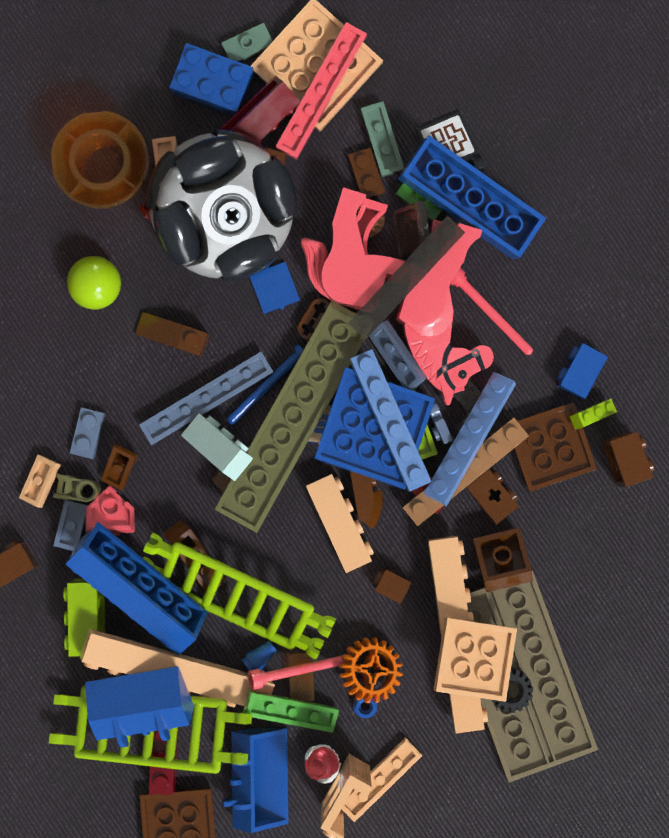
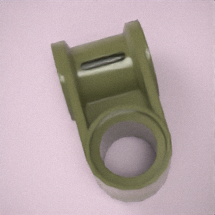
(72, 488)

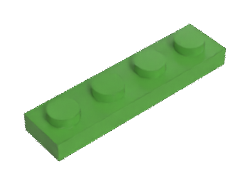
(291, 711)

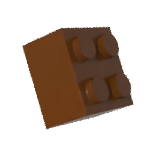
(628, 459)
(503, 559)

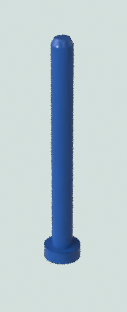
(265, 386)

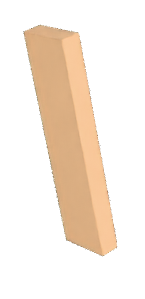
(382, 778)

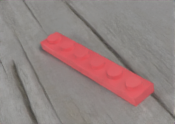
(321, 90)

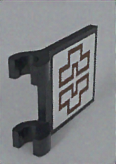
(456, 137)

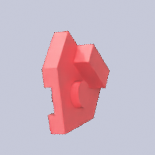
(111, 512)

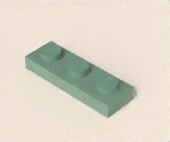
(382, 139)

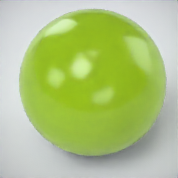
(94, 282)

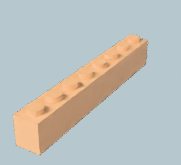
(452, 603)
(200, 676)

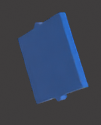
(274, 288)

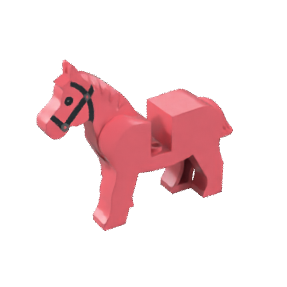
(426, 313)

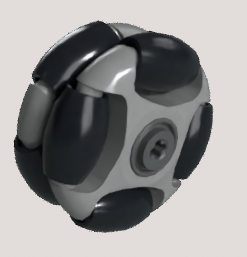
(228, 193)

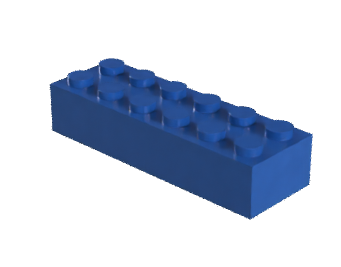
(471, 197)
(137, 588)

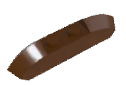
(367, 502)

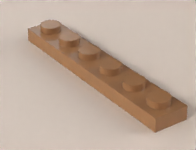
(489, 453)

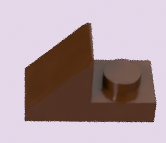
(119, 467)

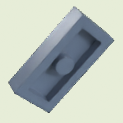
(87, 433)
(70, 525)

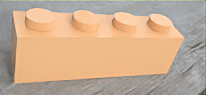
(339, 523)

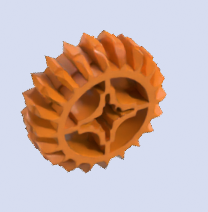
(370, 680)

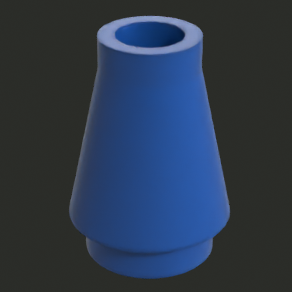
(259, 656)

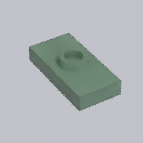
(247, 43)

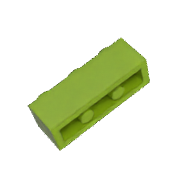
(593, 414)

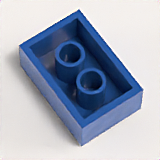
(212, 80)

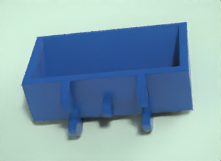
(138, 704)
(261, 785)

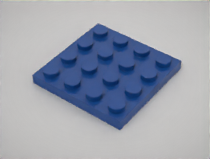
(353, 435)

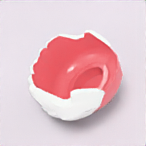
(322, 763)

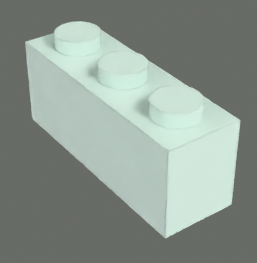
(217, 446)

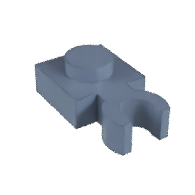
(440, 430)

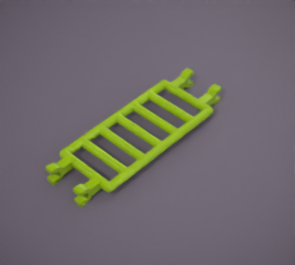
(296, 638)
(146, 758)

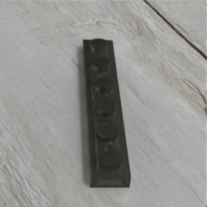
(406, 277)

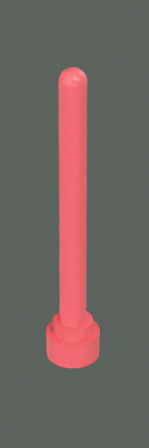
(460, 281)
(259, 678)

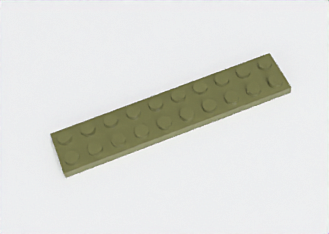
(292, 419)

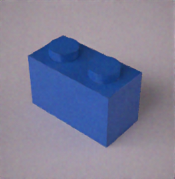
(581, 371)

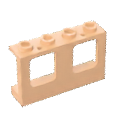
(352, 775)

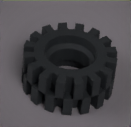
(522, 698)

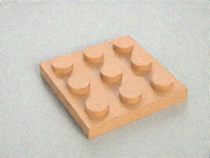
(475, 659)

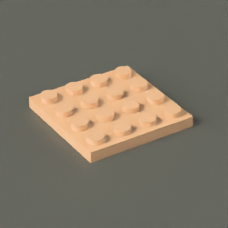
(301, 51)

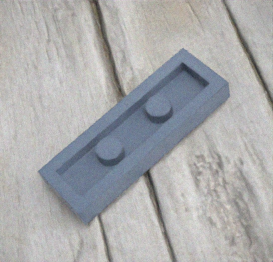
(397, 356)

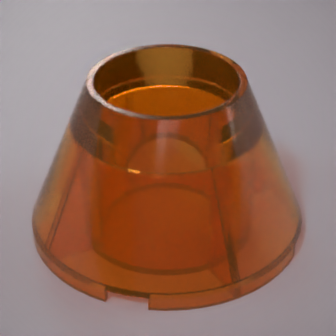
(85, 136)

